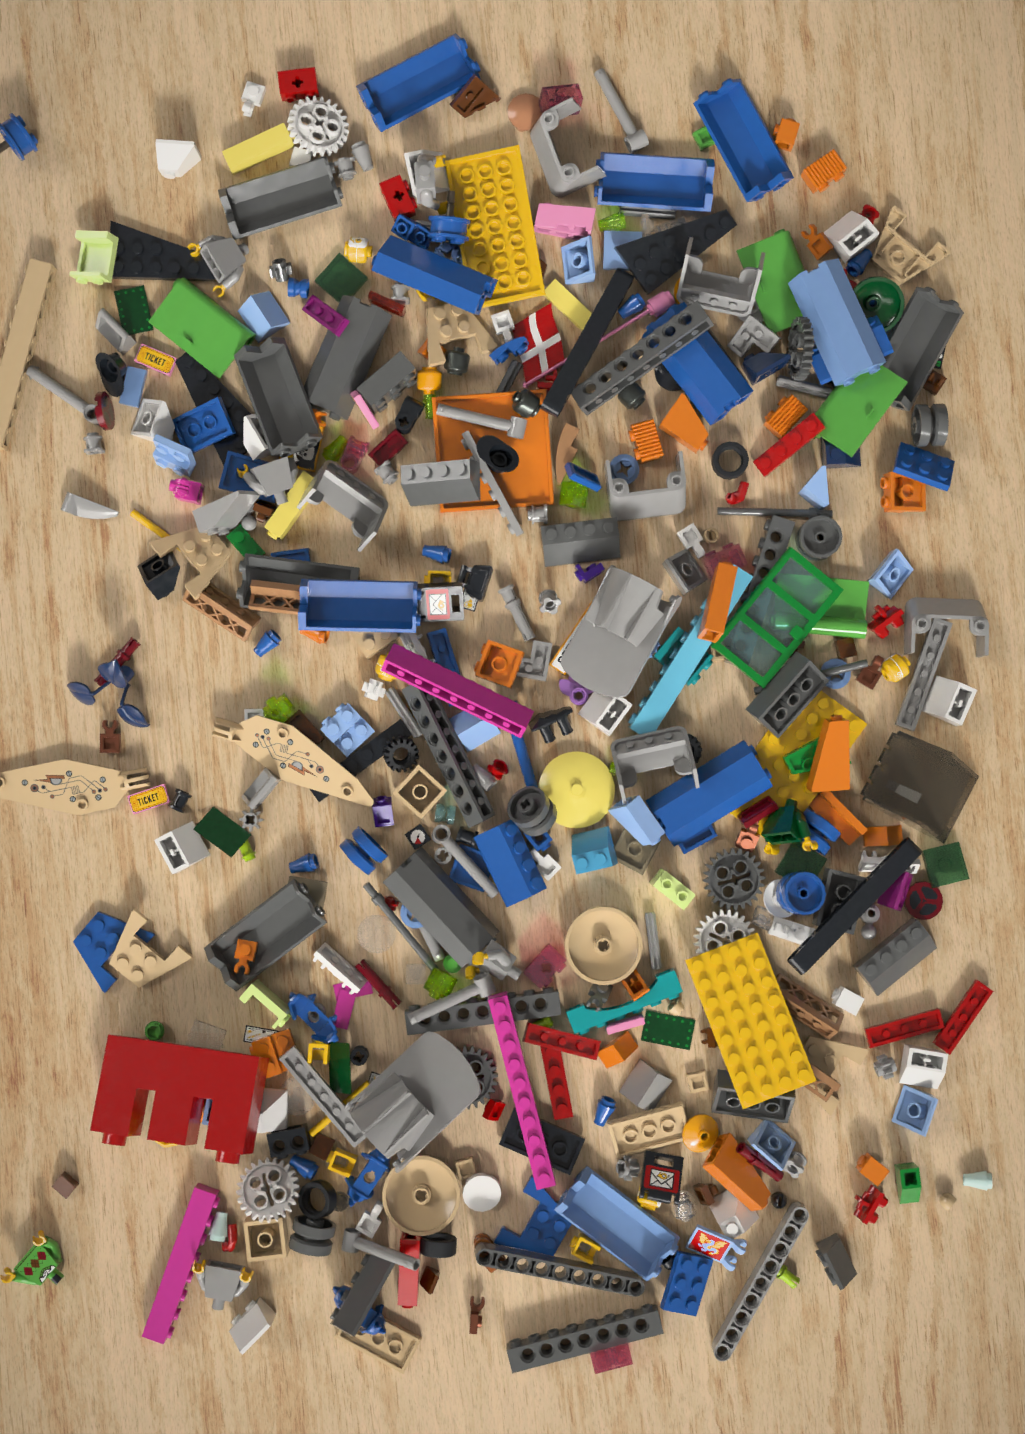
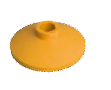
(695, 1128)

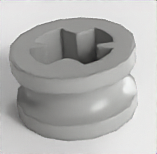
(438, 851)
(322, 1008)

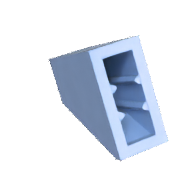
(638, 820)

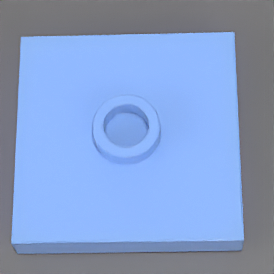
(611, 259)

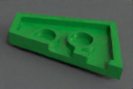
(801, 759)

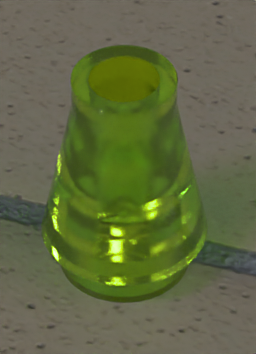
(614, 222)
(335, 449)

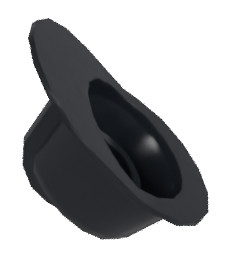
(112, 372)
(497, 454)

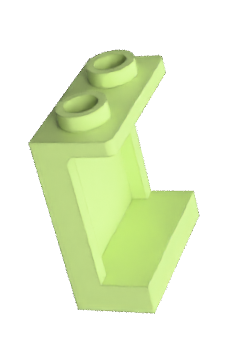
(95, 257)
(672, 888)
(269, 999)

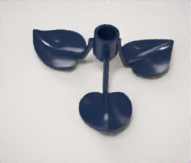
(120, 678)

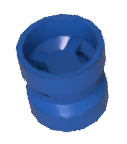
(298, 287)

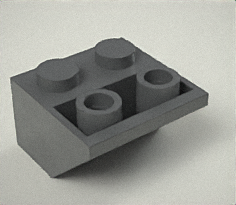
(836, 1260)

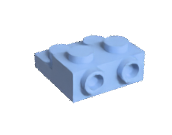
(173, 456)
(347, 729)

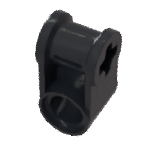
(410, 412)

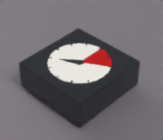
(417, 836)

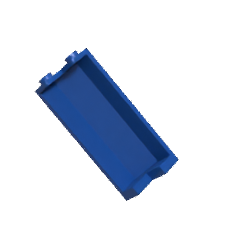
(418, 82)
(743, 140)
(655, 181)
(433, 274)
(704, 372)
(359, 605)
(724, 786)

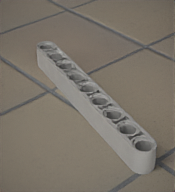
(760, 1290)

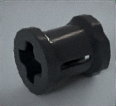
(179, 800)
(466, 836)
(355, 1060)

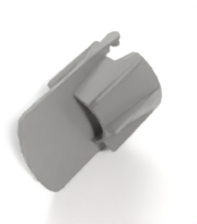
(618, 633)
(415, 1098)

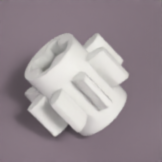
(373, 689)

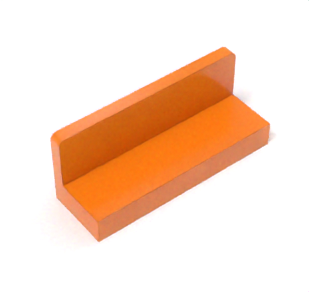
(838, 815)

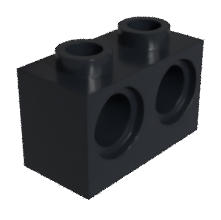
(287, 1136)

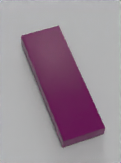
(325, 315)

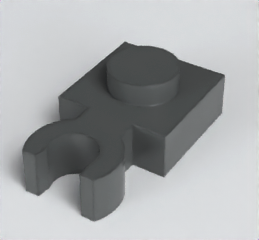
(599, 995)

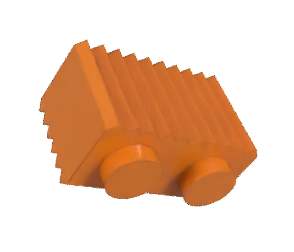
(824, 171)
(785, 417)
(646, 441)

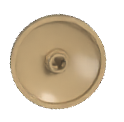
(603, 945)
(421, 1196)

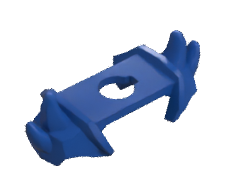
(324, 1027)
(360, 1188)
(373, 1322)

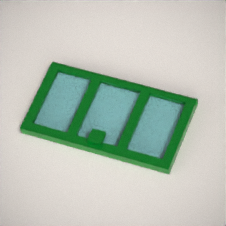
(777, 617)

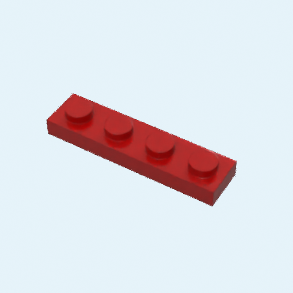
(789, 444)
(963, 1016)
(904, 1028)
(561, 1041)
(557, 1083)

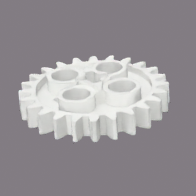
(318, 126)
(731, 924)
(285, 1183)

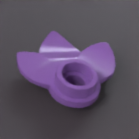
(571, 687)

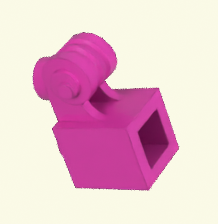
(187, 490)

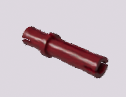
(122, 656)
(378, 984)
(753, 1158)

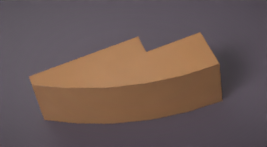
(565, 451)

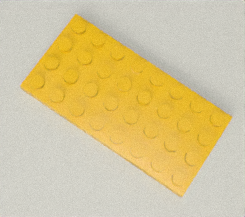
(501, 231)
(801, 731)
(750, 1020)

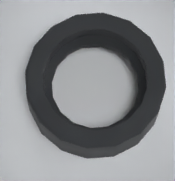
(730, 446)
(305, 1203)
(438, 1245)

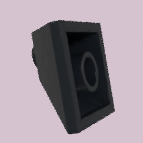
(160, 574)

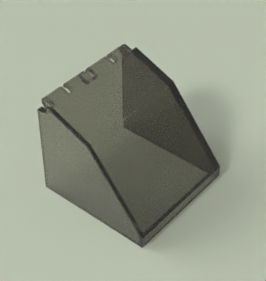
(920, 785)

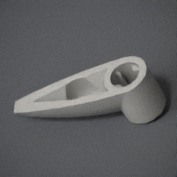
(85, 508)

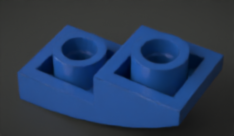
(412, 231)
(515, 346)

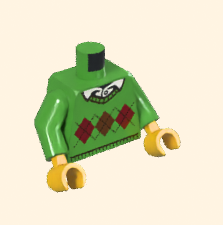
(37, 1263)

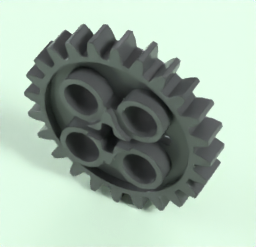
(800, 337)
(738, 895)
(486, 1070)

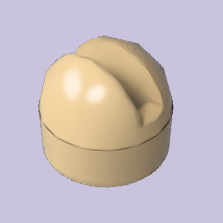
(713, 534)
(675, 1007)
(947, 1200)

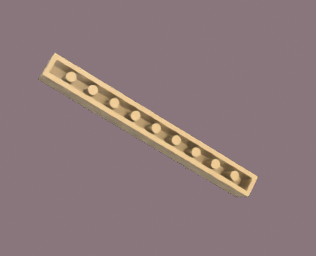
(22, 342)

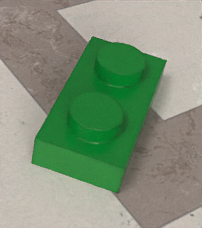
(244, 542)

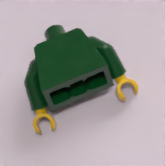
(787, 826)

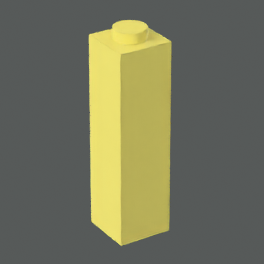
(258, 148)
(288, 513)

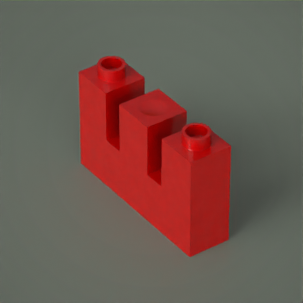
(181, 1083)

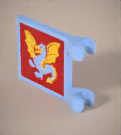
(715, 1246)

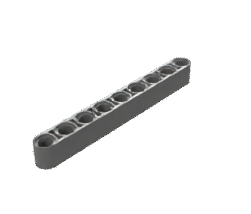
(566, 1275)

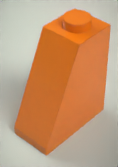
(685, 426)

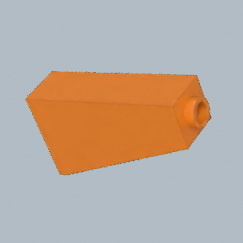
(718, 602)
(831, 760)
(736, 1173)

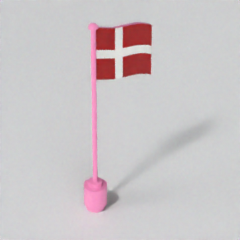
(545, 344)

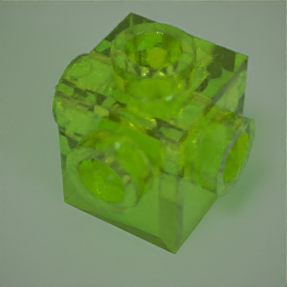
(573, 494)
(278, 708)
(440, 983)

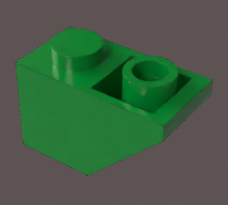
(908, 1182)

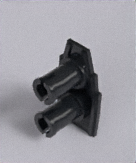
(543, 721)

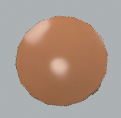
(524, 111)

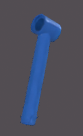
(524, 760)

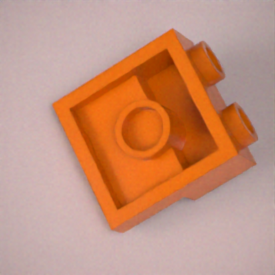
(902, 494)
(498, 663)
(273, 1047)

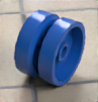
(821, 828)
(362, 851)
(803, 903)

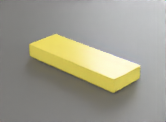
(567, 304)

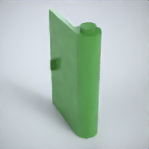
(779, 268)
(201, 327)
(857, 408)
(847, 613)

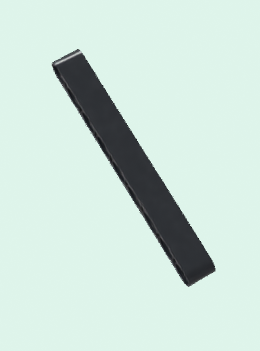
(587, 343)
(854, 906)

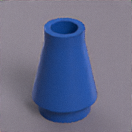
(858, 264)
(631, 306)
(437, 553)
(267, 642)
(306, 863)
(604, 1110)
(304, 1166)

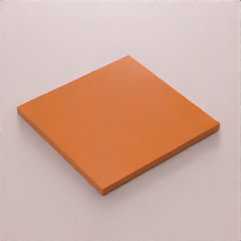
(532, 478)

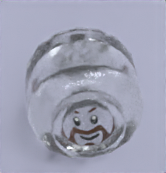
(686, 1207)

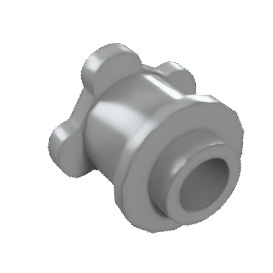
(345, 168)
(400, 293)
(93, 444)
(387, 473)
(538, 514)
(549, 601)
(795, 1164)

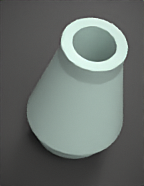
(979, 1180)
(218, 1230)

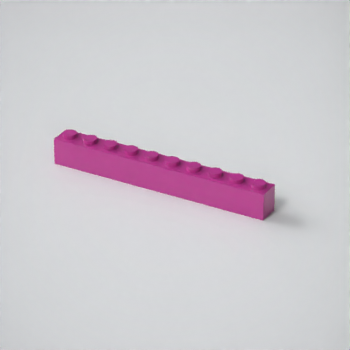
(521, 1090)

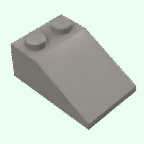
(224, 513)

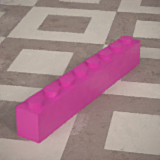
(457, 690)
(180, 1264)

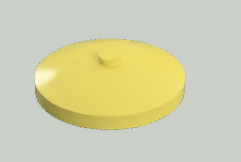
(578, 788)

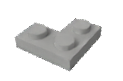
(753, 332)
(537, 666)

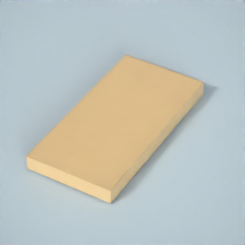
(647, 1129)
(392, 1348)

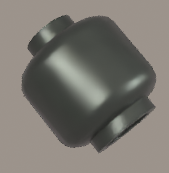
(456, 361)
(632, 396)
(526, 403)

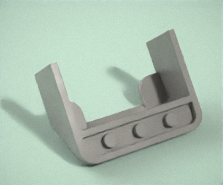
(566, 178)
(716, 290)
(349, 497)
(647, 503)
(921, 610)
(652, 752)

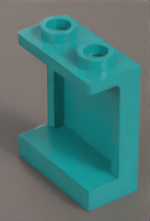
(672, 642)

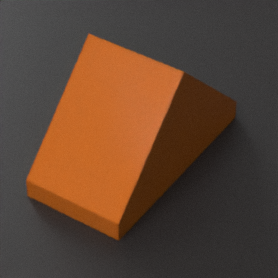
(883, 835)
(635, 985)
(617, 1050)

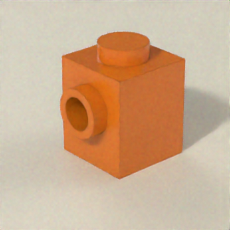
(786, 133)
(872, 1169)

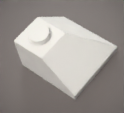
(176, 157)
(153, 419)
(254, 439)
(273, 1110)
(732, 1214)

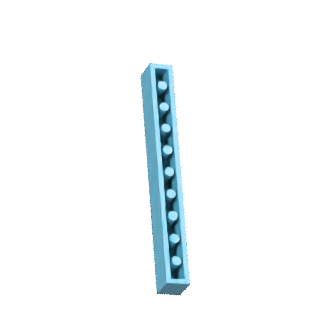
(679, 668)

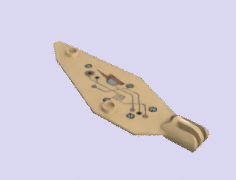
(292, 757)
(69, 786)

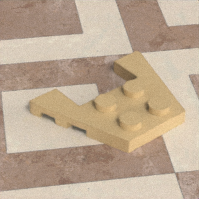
(900, 258)
(450, 324)
(202, 550)
(139, 960)
(826, 1055)

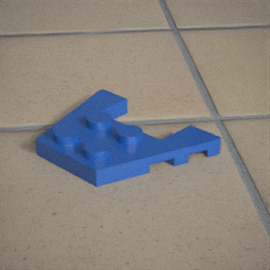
(99, 942)
(544, 1229)

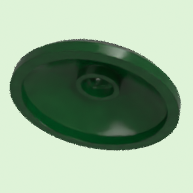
(887, 297)

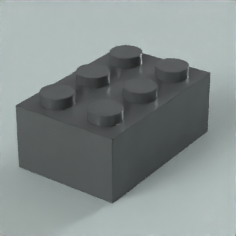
(388, 383)
(837, 888)

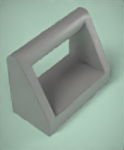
(114, 332)
(260, 789)

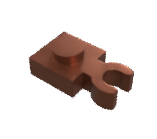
(110, 741)

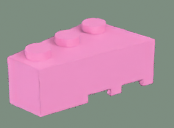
(564, 221)

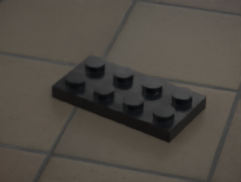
(561, 1144)

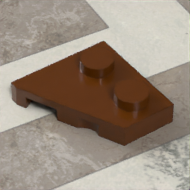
(473, 97)

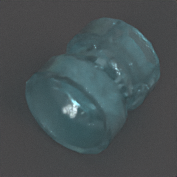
(441, 812)

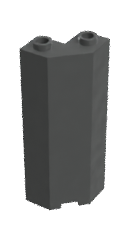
(280, 197)
(920, 340)
(346, 359)
(278, 397)
(286, 571)
(441, 907)
(277, 927)

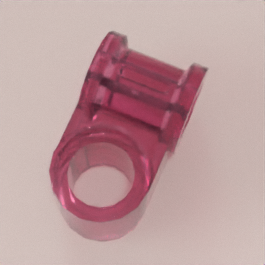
(354, 451)

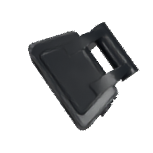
(478, 581)

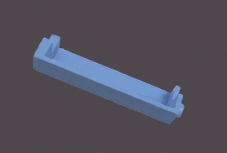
(837, 322)
(617, 1223)

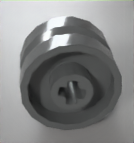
(929, 425)
(830, 537)
(532, 811)
(312, 1236)

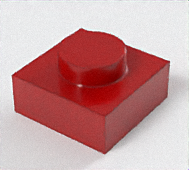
(493, 1109)

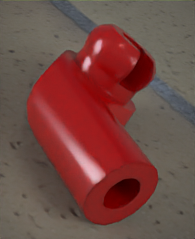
(739, 495)
(232, 1238)

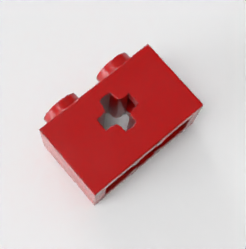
(290, 80)
(394, 188)

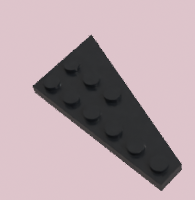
(663, 253)
(152, 258)
(204, 387)

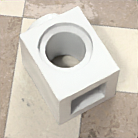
(847, 1000)

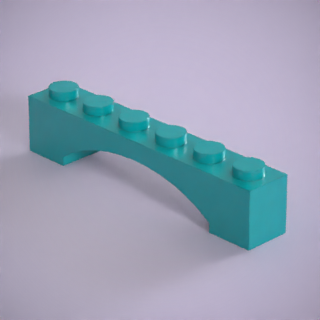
(583, 1017)

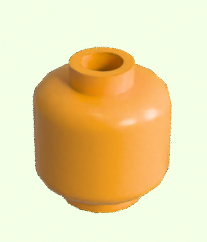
(429, 380)

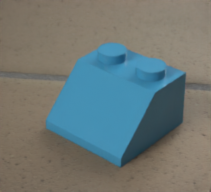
(593, 850)

